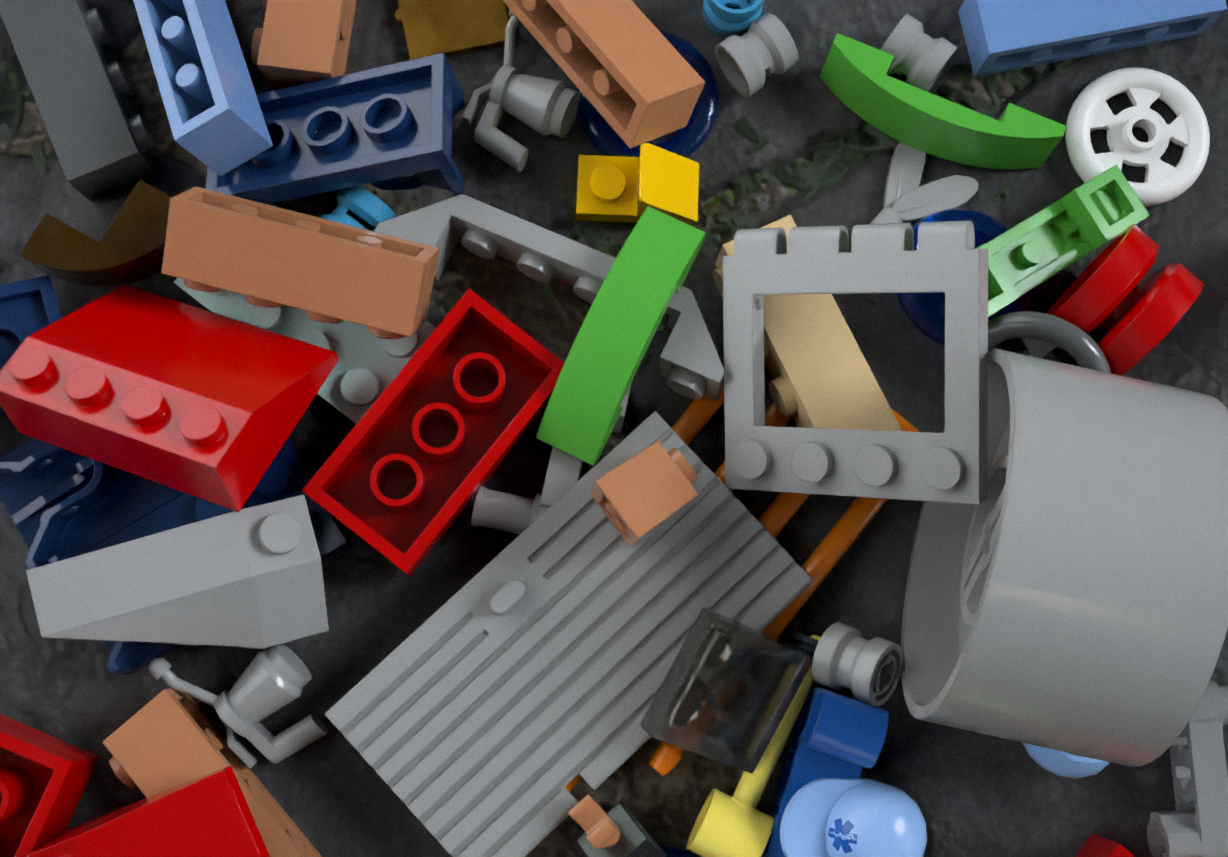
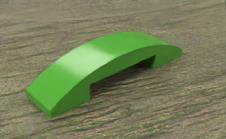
(931, 123)
(1060, 236)
(618, 334)

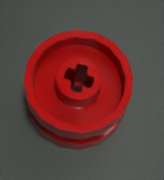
(1127, 314)

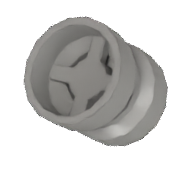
(917, 53)
(757, 54)
(860, 664)

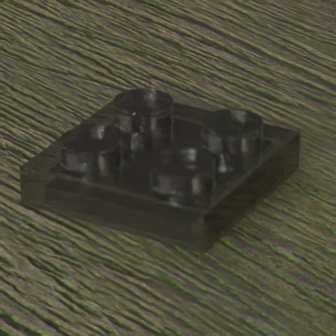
(726, 691)

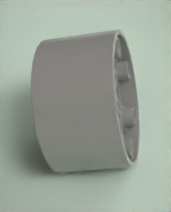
(1090, 577)

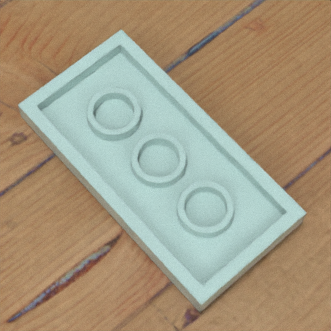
(364, 363)

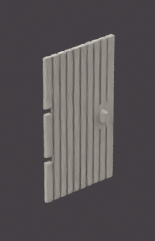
(557, 657)

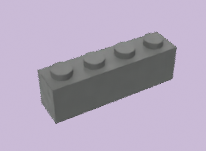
(80, 93)

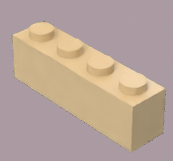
(816, 360)

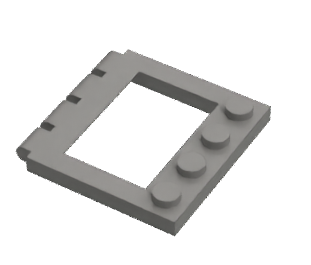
(851, 461)

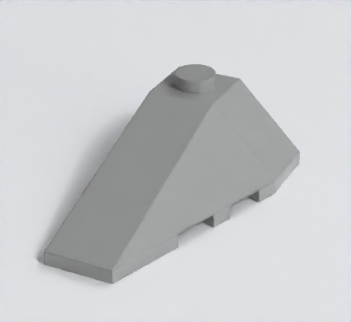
(213, 582)

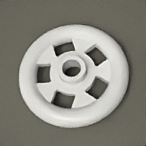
(1143, 87)

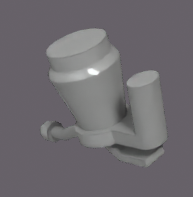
(536, 101)
(264, 687)

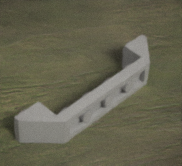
(543, 255)

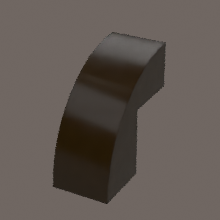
(125, 254)

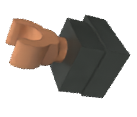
(612, 833)

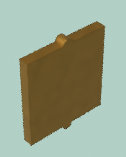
(451, 26)

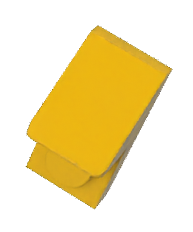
(625, 186)

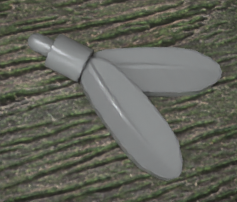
(910, 203)

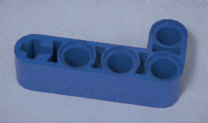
(830, 741)

